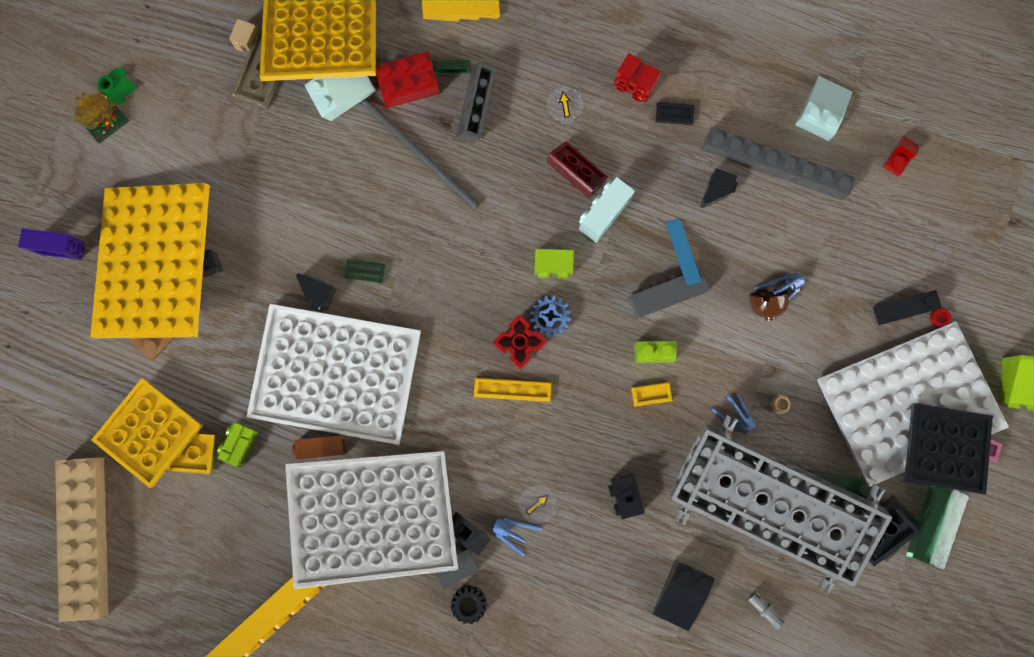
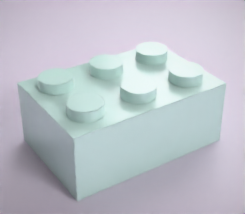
(605, 209)

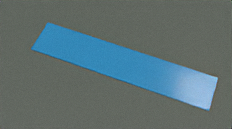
(683, 252)

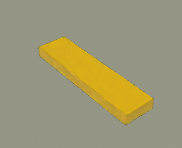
(512, 389)

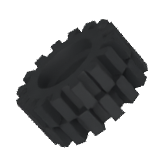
(468, 617)

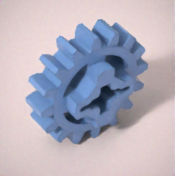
(559, 317)

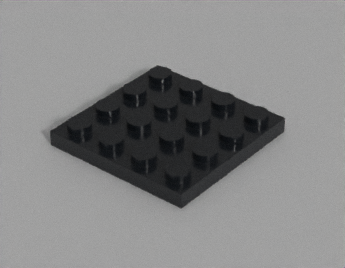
(948, 448)

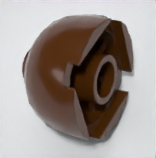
(767, 304)

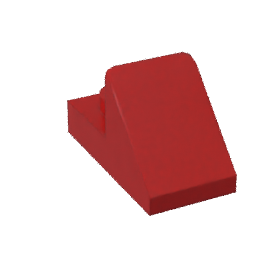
(901, 156)

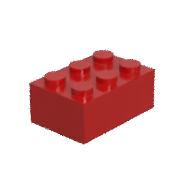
(407, 79)

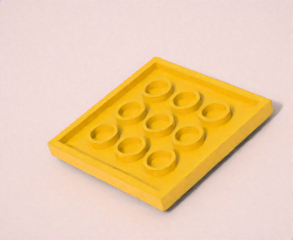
(147, 433)

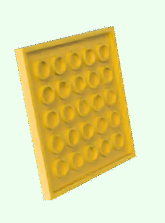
(318, 39)

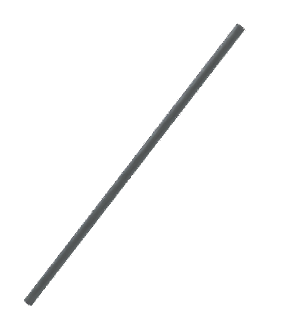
(420, 153)

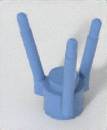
(791, 283)
(745, 421)
(502, 530)

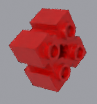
(636, 78)
(519, 330)

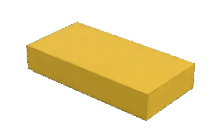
(651, 394)

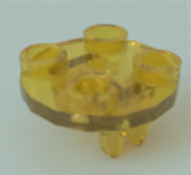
(92, 110)

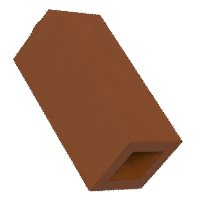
(319, 447)

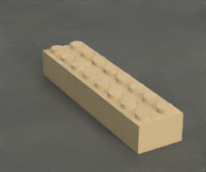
(81, 539)

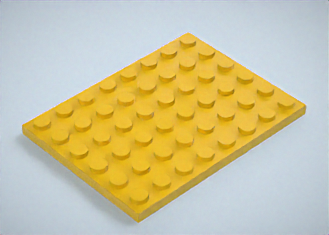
(150, 261)

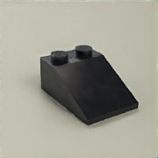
(899, 531)
(683, 595)

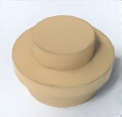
(780, 404)

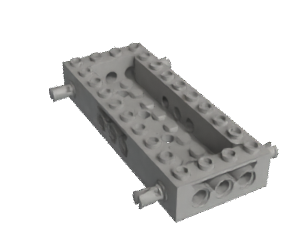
(787, 491)

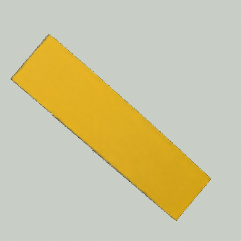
(460, 9)

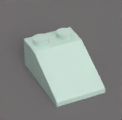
(338, 94)
(824, 108)

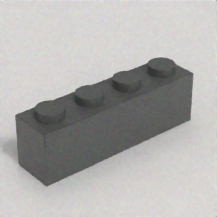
(476, 103)
(666, 294)

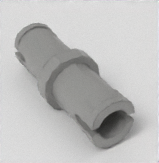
(766, 610)

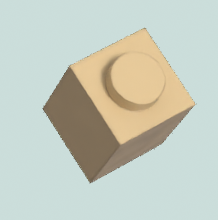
(243, 35)

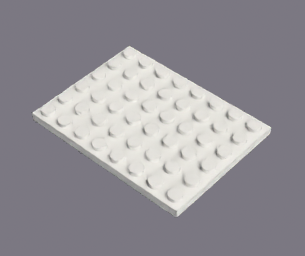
(334, 374)
(877, 395)
(369, 519)

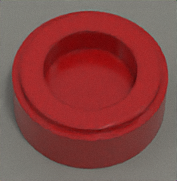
(940, 317)

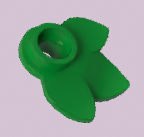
(118, 86)

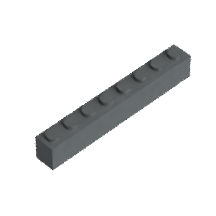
(778, 163)

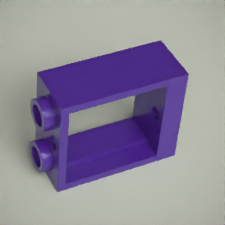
(51, 244)

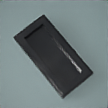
(674, 113)

